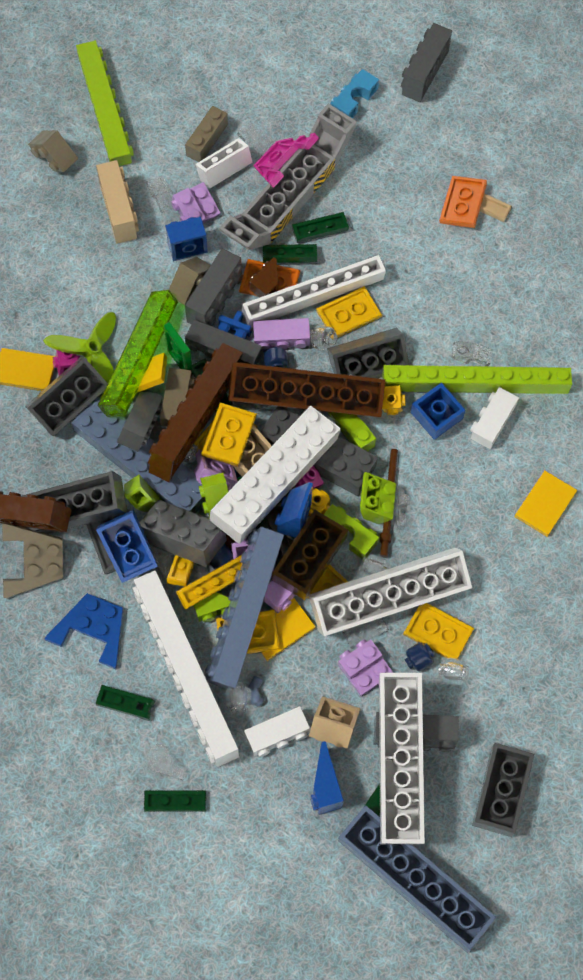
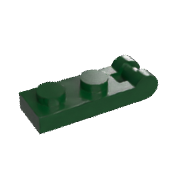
(124, 702)

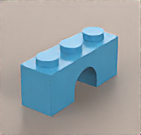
(361, 85)

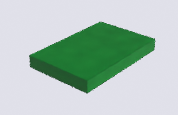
(177, 348)

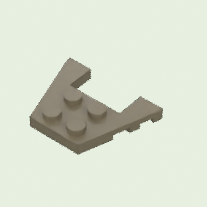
(41, 559)

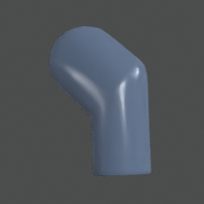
(256, 699)

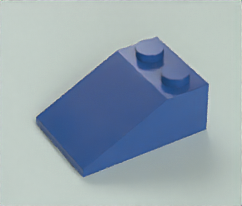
(295, 510)
(127, 546)
(326, 790)

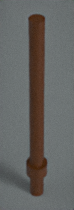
(385, 536)

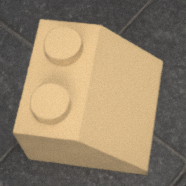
(334, 722)

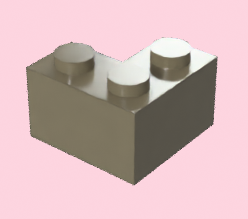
(54, 148)
(187, 278)

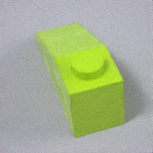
(354, 430)

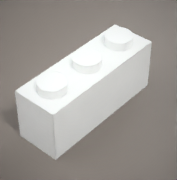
(224, 163)
(493, 417)
(277, 732)

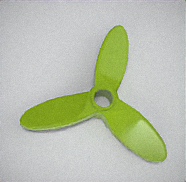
(98, 336)

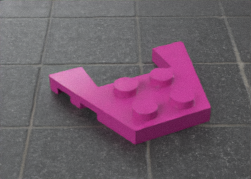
(277, 155)

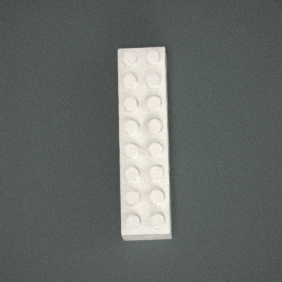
(274, 474)
(390, 591)
(401, 758)

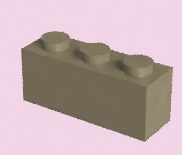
(206, 134)
(176, 389)

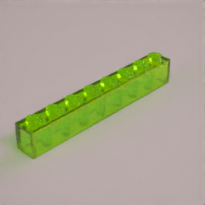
(137, 354)

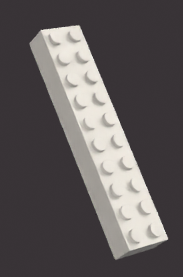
(186, 669)

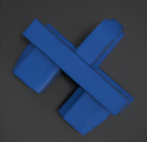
(241, 330)

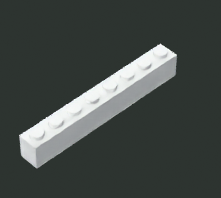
(314, 291)

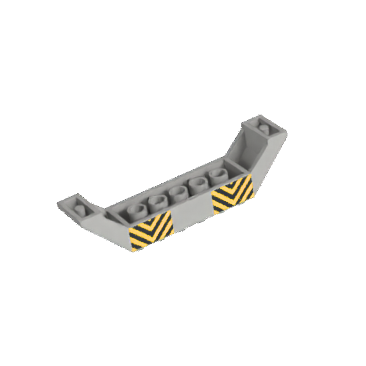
(302, 177)

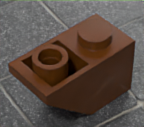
(265, 280)

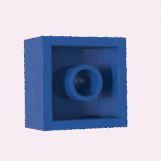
(186, 238)
(437, 411)

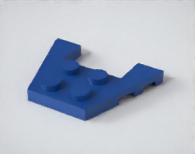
(95, 619)

